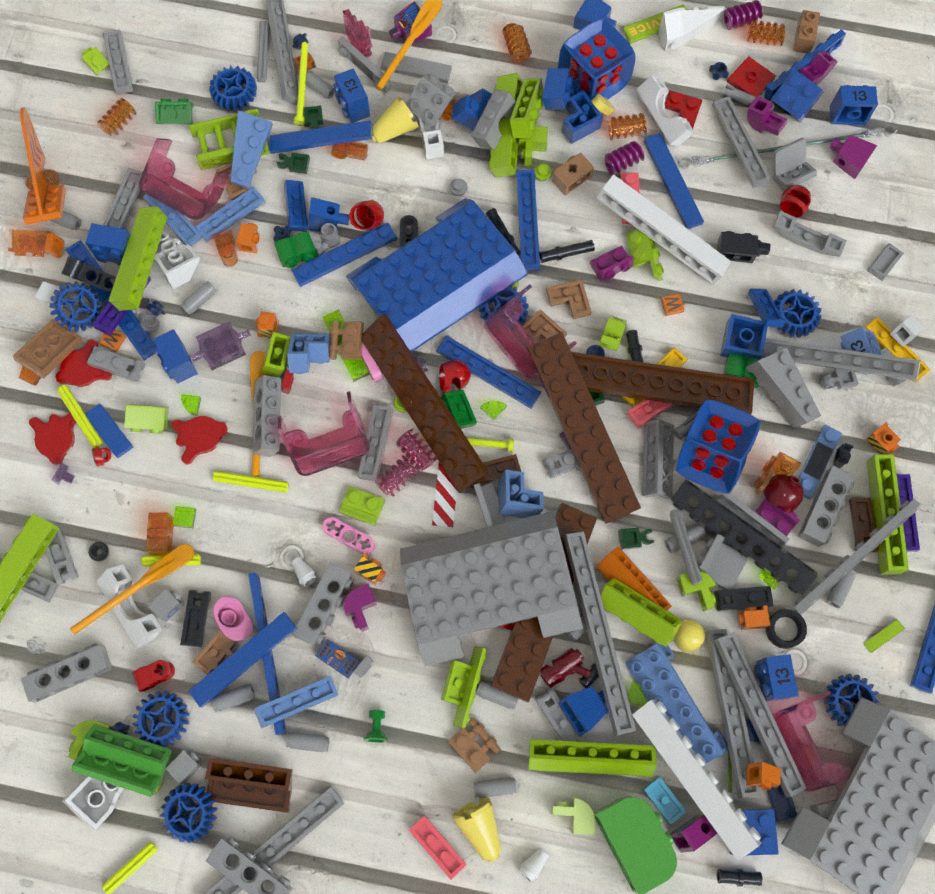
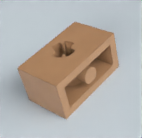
(806, 31)
(572, 173)

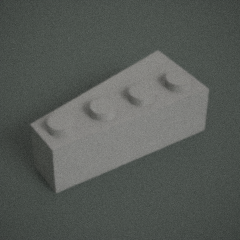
(785, 387)

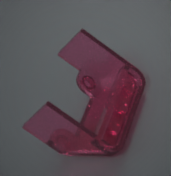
(160, 184)
(511, 336)
(327, 449)
(792, 725)

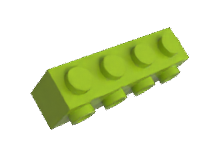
(527, 108)
(640, 612)

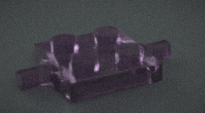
(220, 345)

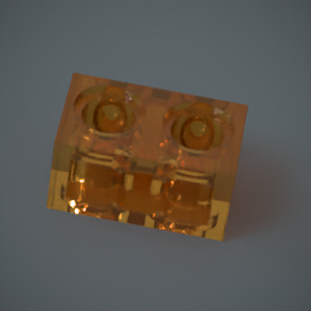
(159, 533)

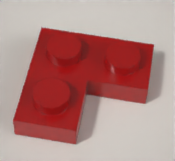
(683, 104)

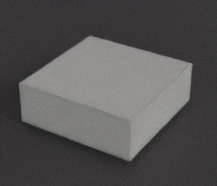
(363, 667)

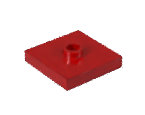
(751, 77)

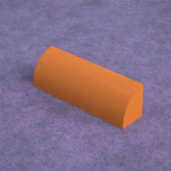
(620, 567)

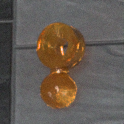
(54, 180)

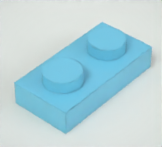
(664, 800)

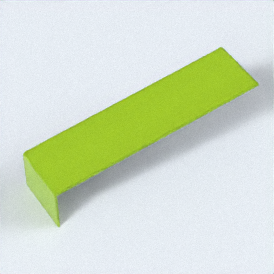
(884, 636)
(729, 774)

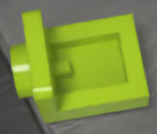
(94, 60)

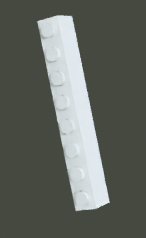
(663, 229)
(697, 780)

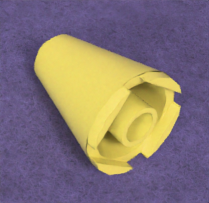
(393, 122)
(480, 828)

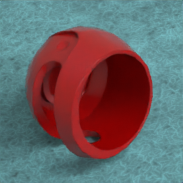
(795, 200)
(368, 213)
(454, 373)

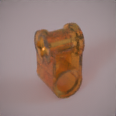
(226, 245)

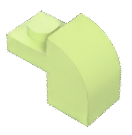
(582, 815)

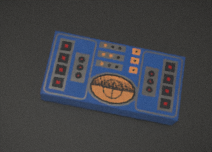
(337, 658)

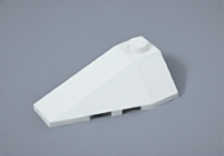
(683, 25)
(175, 260)
(93, 800)

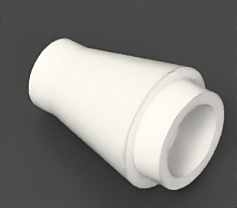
(304, 572)
(533, 865)

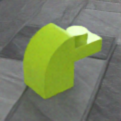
(537, 142)
(613, 333)
(706, 597)
(80, 731)

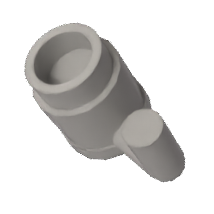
(329, 236)

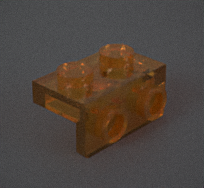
(29, 242)

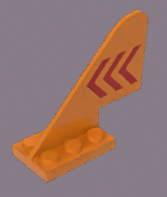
(42, 202)

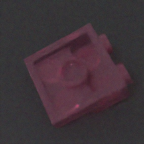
(358, 33)

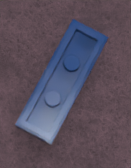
(295, 205)
(766, 308)
(109, 430)

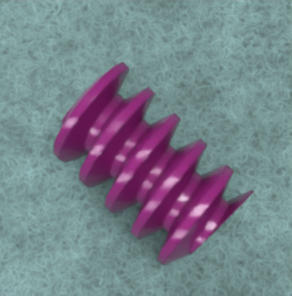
(742, 13)
(624, 156)

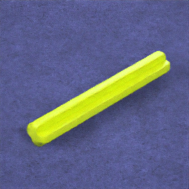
(79, 416)
(250, 481)

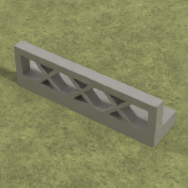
(655, 458)
(489, 504)
(752, 518)

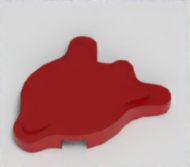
(76, 371)
(198, 435)
(54, 437)

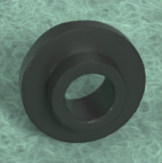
(93, 551)

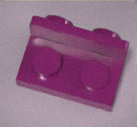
(611, 263)
(776, 517)

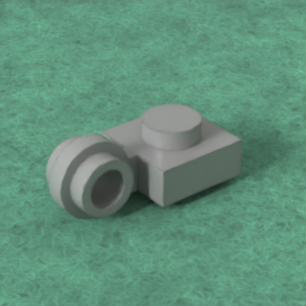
(843, 379)

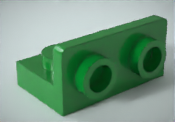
(173, 112)
(459, 408)

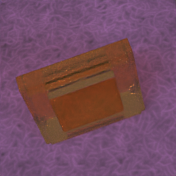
(310, 62)
(29, 376)

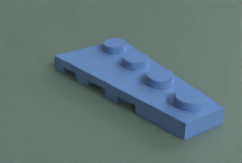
(248, 147)

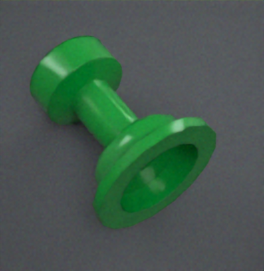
(376, 735)

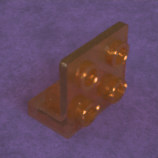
(778, 465)

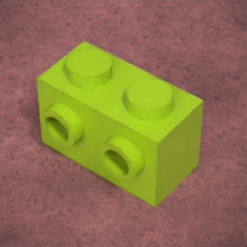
(275, 355)
(146, 417)

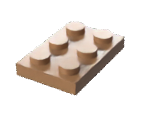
(47, 348)

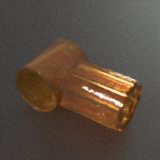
(351, 149)

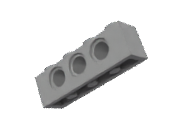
(266, 413)
(810, 530)
(332, 575)
(34, 681)
(220, 860)

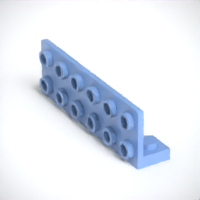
(661, 682)

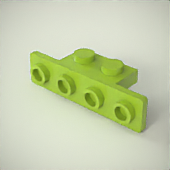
(644, 252)
(462, 683)

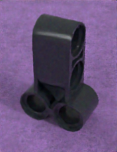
(82, 271)

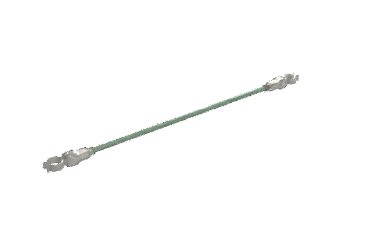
(877, 132)

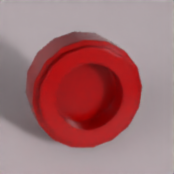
(97, 455)

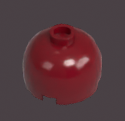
(784, 491)

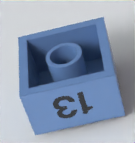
(861, 341)

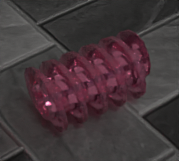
(415, 451)
(396, 476)

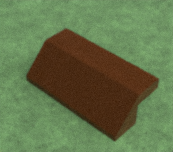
(249, 784)

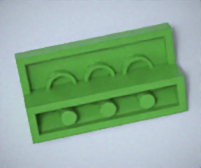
(122, 760)

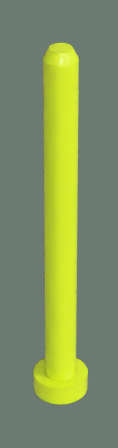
(299, 119)
(491, 443)

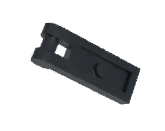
(744, 598)
(195, 619)

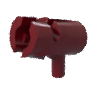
(564, 665)

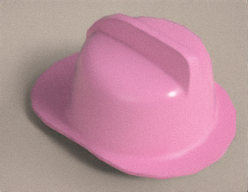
(232, 619)

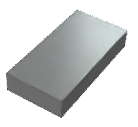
(885, 262)

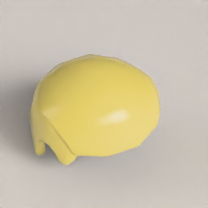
(689, 636)

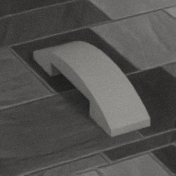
(807, 237)

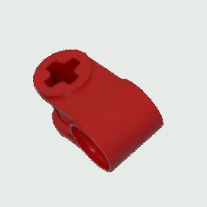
(150, 676)

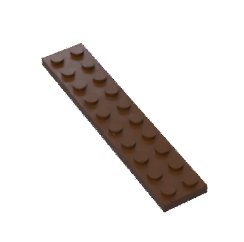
(663, 382)
(423, 404)
(583, 428)
(526, 646)

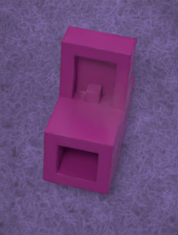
(819, 67)
(762, 118)
(356, 602)

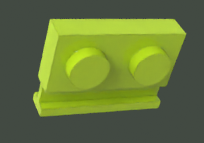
(362, 506)

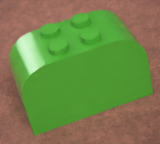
(638, 842)

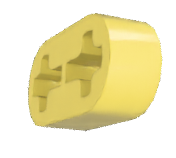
(603, 104)

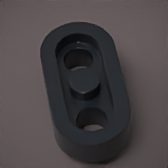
(408, 234)

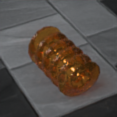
(766, 32)
(516, 42)
(116, 116)
(627, 125)

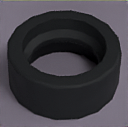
(800, 623)

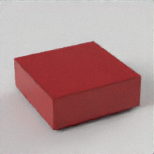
(287, 382)

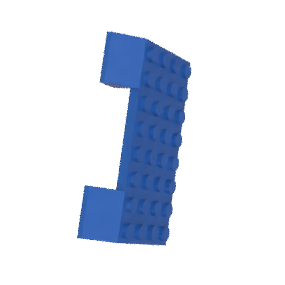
(440, 274)

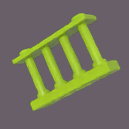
(223, 155)

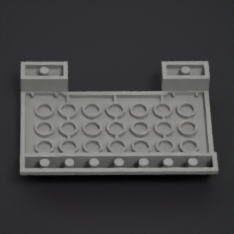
(488, 582)
(881, 811)

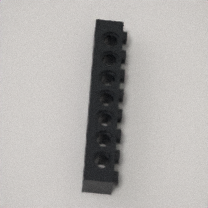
(806, 574)

